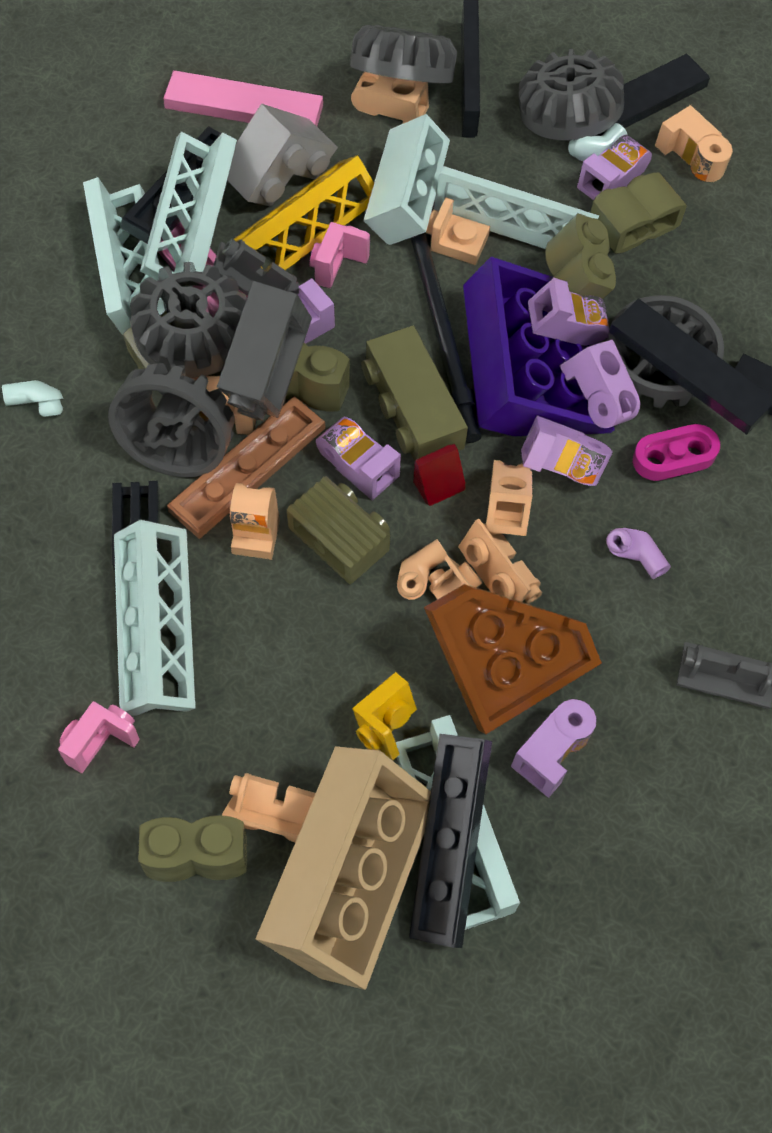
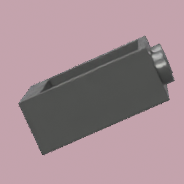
(264, 351)

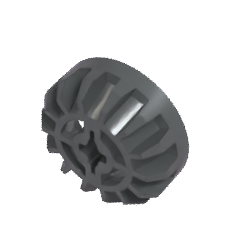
(403, 54)
(571, 96)
(689, 319)
(194, 335)
(165, 434)

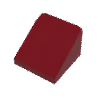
(439, 475)

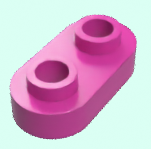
(672, 451)

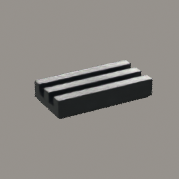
(134, 492)

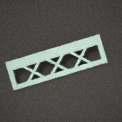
(204, 208)
(504, 208)
(111, 254)
(143, 614)
(489, 859)

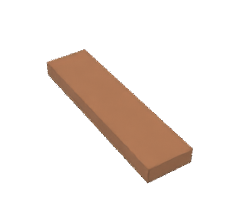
(247, 463)

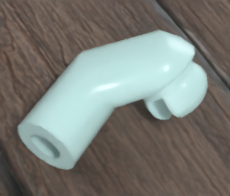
(588, 145)
(32, 392)

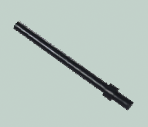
(461, 394)

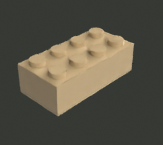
(348, 867)

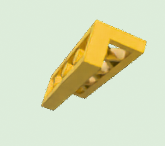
(307, 201)

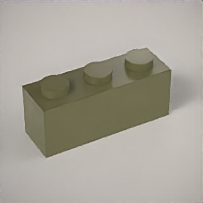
(413, 393)

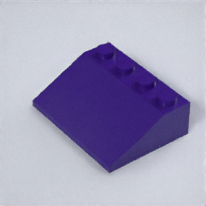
(512, 367)

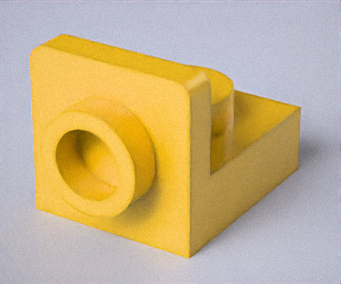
(382, 712)

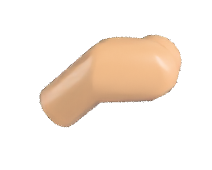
(416, 569)

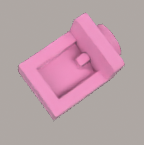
(337, 244)
(85, 737)

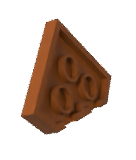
(507, 652)

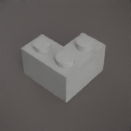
(275, 149)

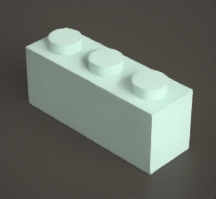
(407, 180)

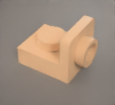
(456, 235)

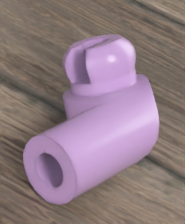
(639, 547)

